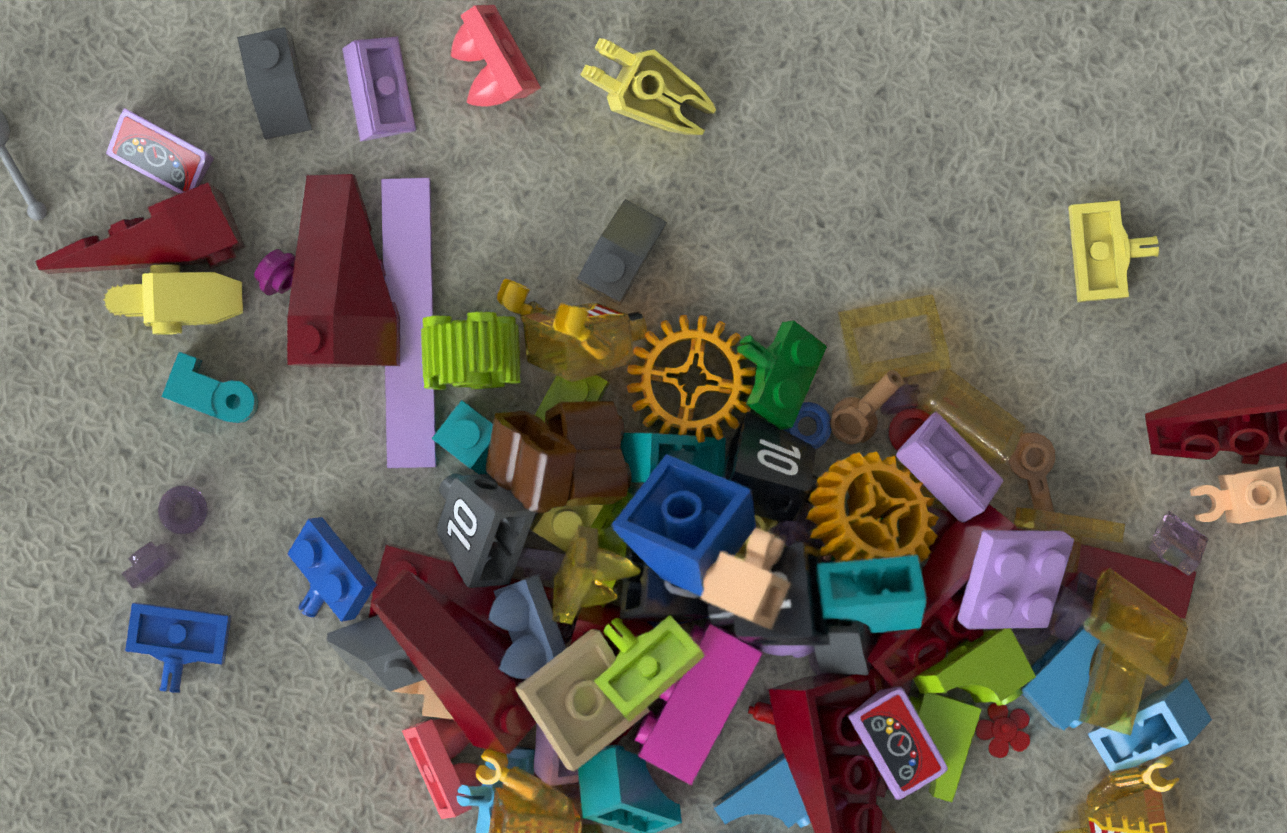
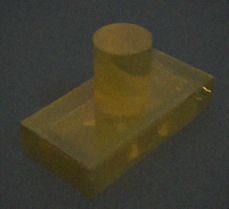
(1073, 526)
(1114, 688)

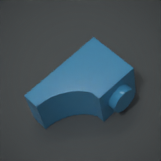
(1062, 679)
(1162, 724)
(765, 792)

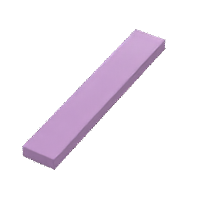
(410, 285)

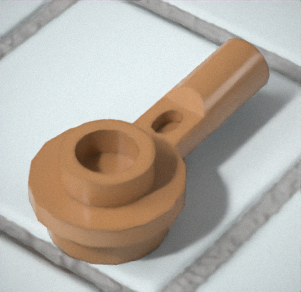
(855, 419)
(1033, 461)

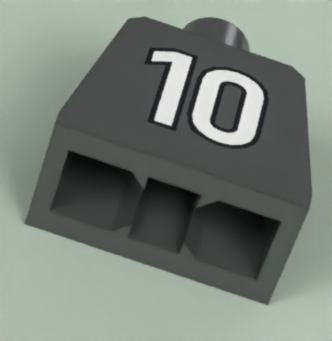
(482, 528)

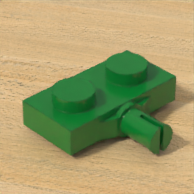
(782, 372)

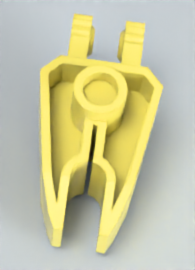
(649, 89)
(177, 299)

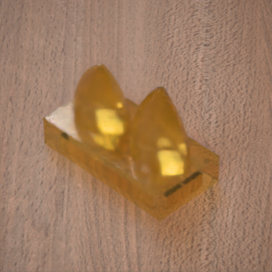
(582, 575)

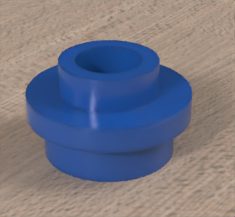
(822, 422)

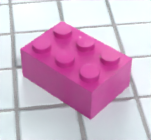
(697, 703)

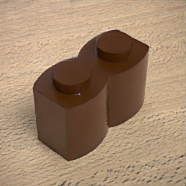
(530, 460)
(599, 467)

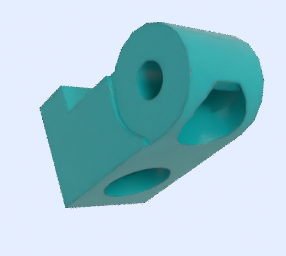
(227, 400)

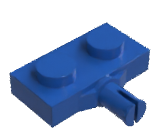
(331, 571)
(177, 638)

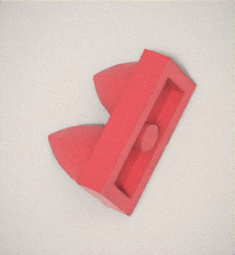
(506, 72)
(433, 747)

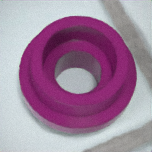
(275, 272)

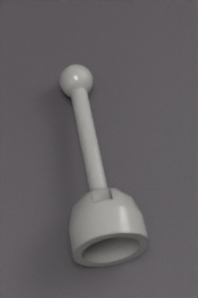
(35, 210)

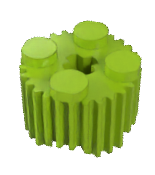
(471, 351)

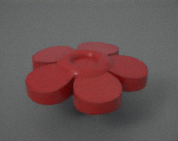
(1004, 730)

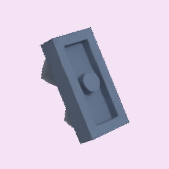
(529, 620)

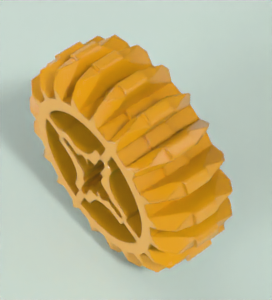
(699, 339)
(877, 491)

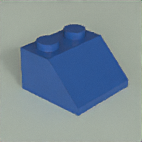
(685, 521)

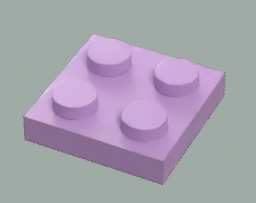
(1015, 579)

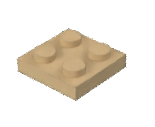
(571, 705)

